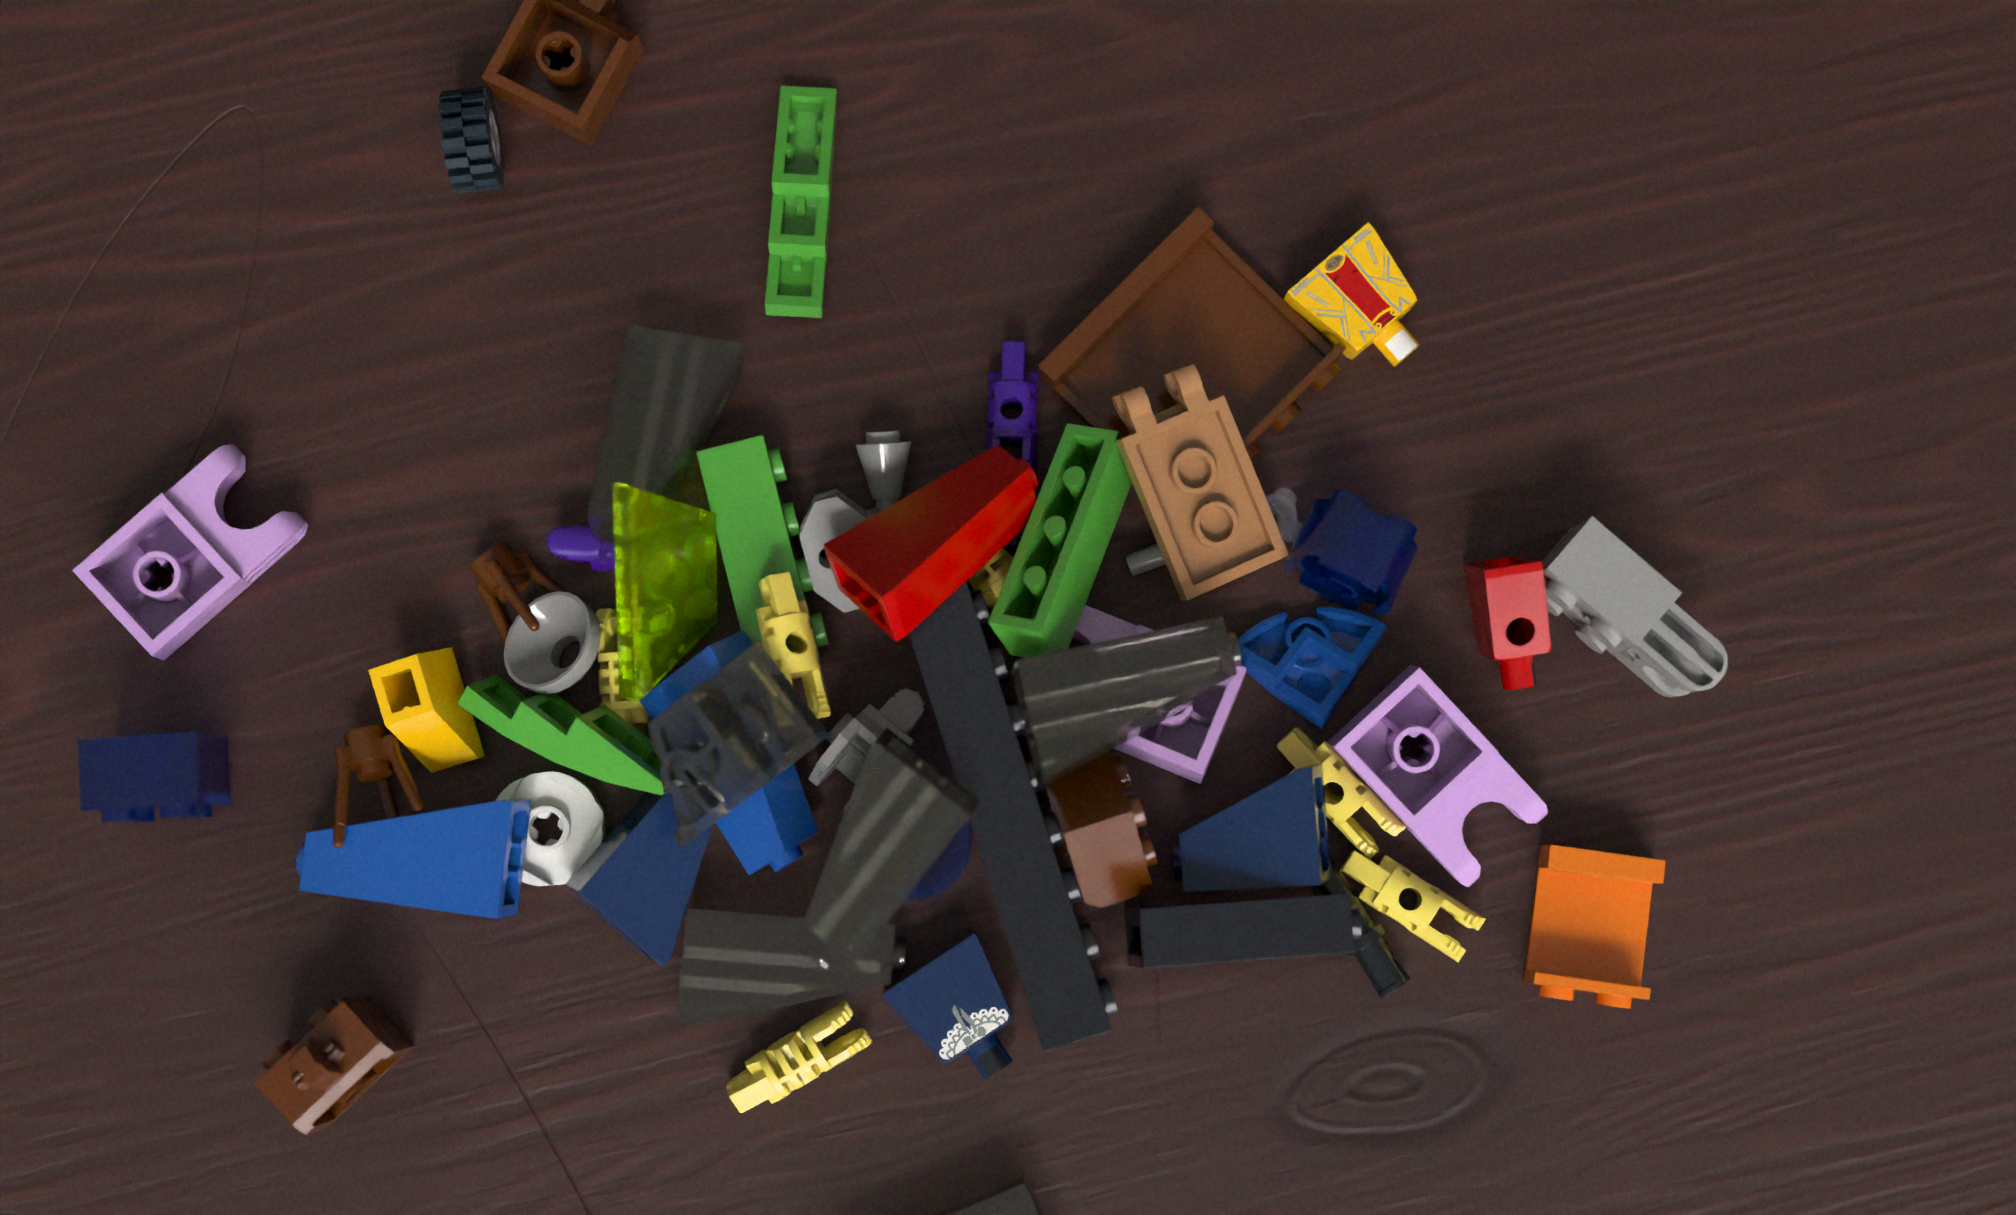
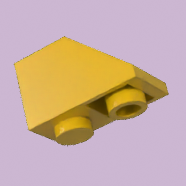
(422, 710)

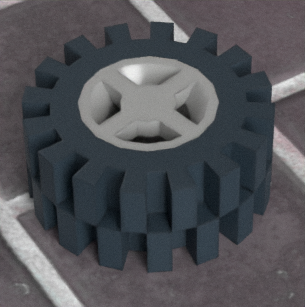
(471, 139)

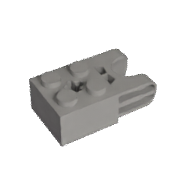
(1630, 611)

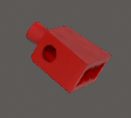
(1503, 592)

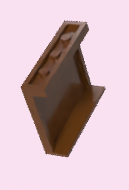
(1197, 308)

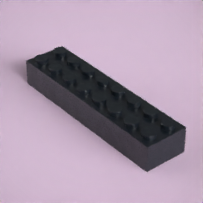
(1008, 823)

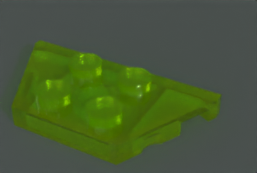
(661, 584)

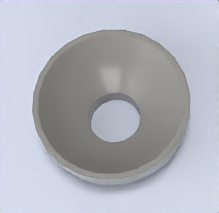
(535, 655)

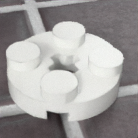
(580, 820)

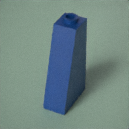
(777, 816)
(434, 860)

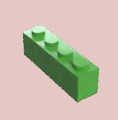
(755, 527)
(1062, 544)

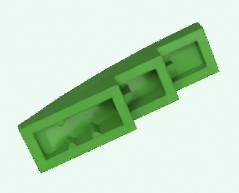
(801, 201)
(590, 743)

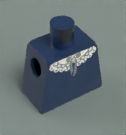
(956, 1006)

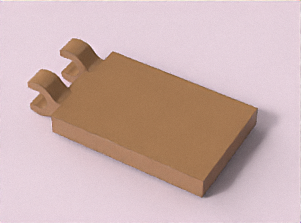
(1197, 486)

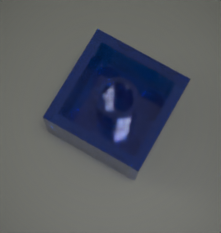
(151, 773)

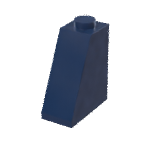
(1262, 840)
(643, 877)

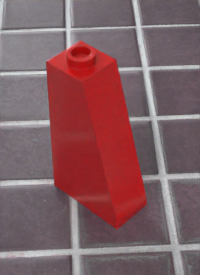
(932, 540)

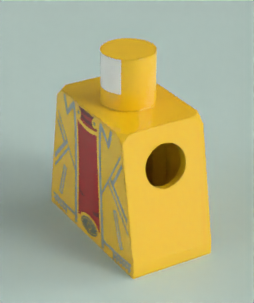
(1358, 298)

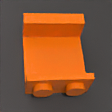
(1590, 924)

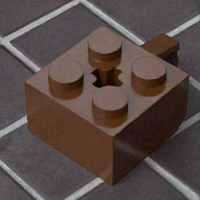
(575, 96)
(1101, 830)
(333, 1063)

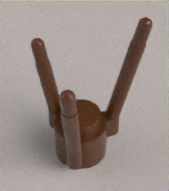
(503, 576)
(370, 754)

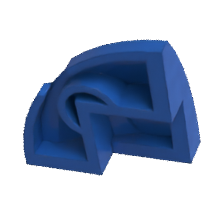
(1310, 659)

